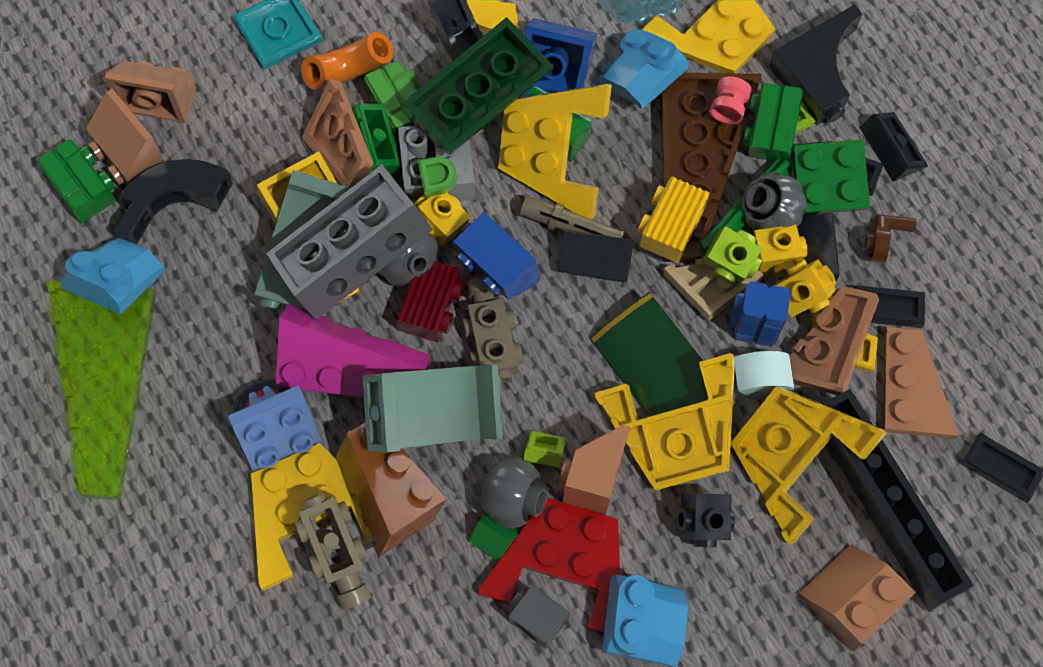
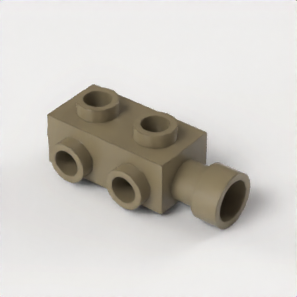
(491, 335)
(327, 539)

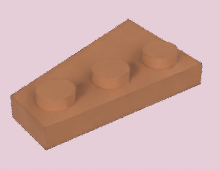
(338, 136)
(833, 345)
(912, 388)

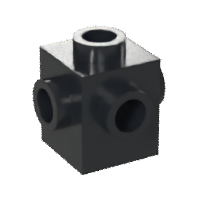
(705, 518)

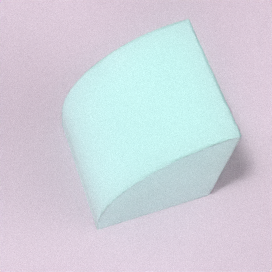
(763, 371)

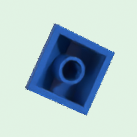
(566, 49)
(497, 258)

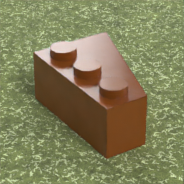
(389, 489)

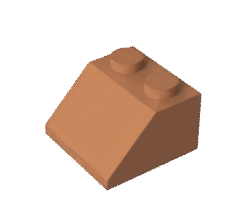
(153, 89)
(121, 140)
(593, 472)
(856, 595)

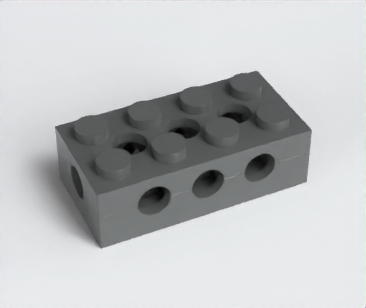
(348, 242)

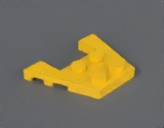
(722, 36)
(538, 139)
(684, 441)
(783, 442)
(278, 497)

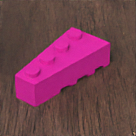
(334, 357)

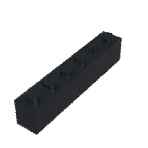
(899, 515)

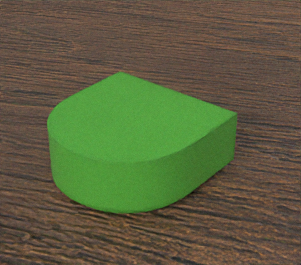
(437, 175)

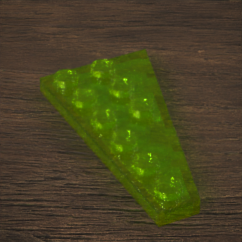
(101, 380)

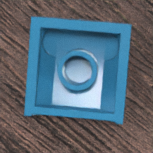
(643, 67)
(112, 274)
(645, 621)

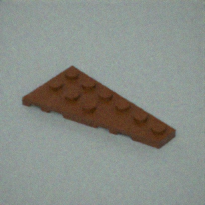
(698, 145)

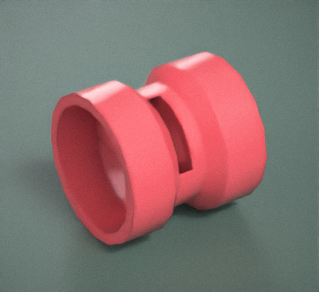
(731, 94)

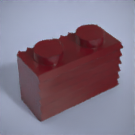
(429, 301)

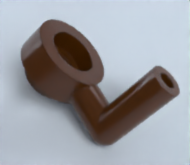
(878, 242)

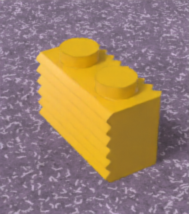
(673, 219)

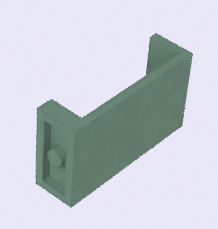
(302, 201)
(432, 407)

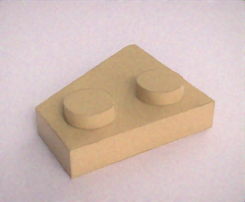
(704, 289)

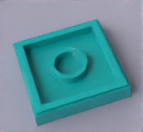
(277, 30)

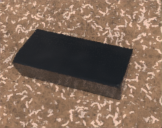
(892, 145)
(821, 240)
(595, 255)

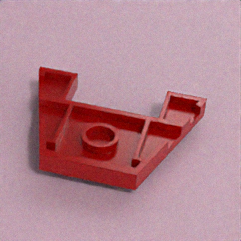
(564, 545)

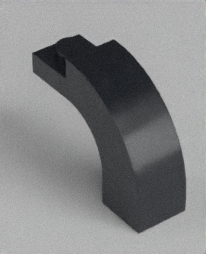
(455, 25)
(169, 184)

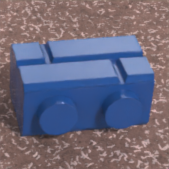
(759, 313)

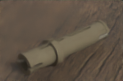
(533, 209)

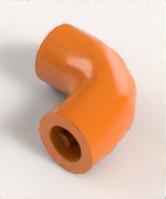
(347, 62)

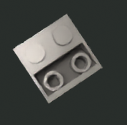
(416, 147)

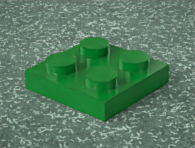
(832, 176)

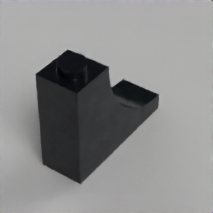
(812, 65)

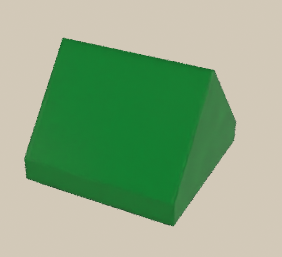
(492, 538)

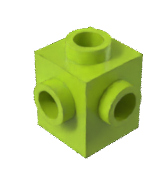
(721, 258)

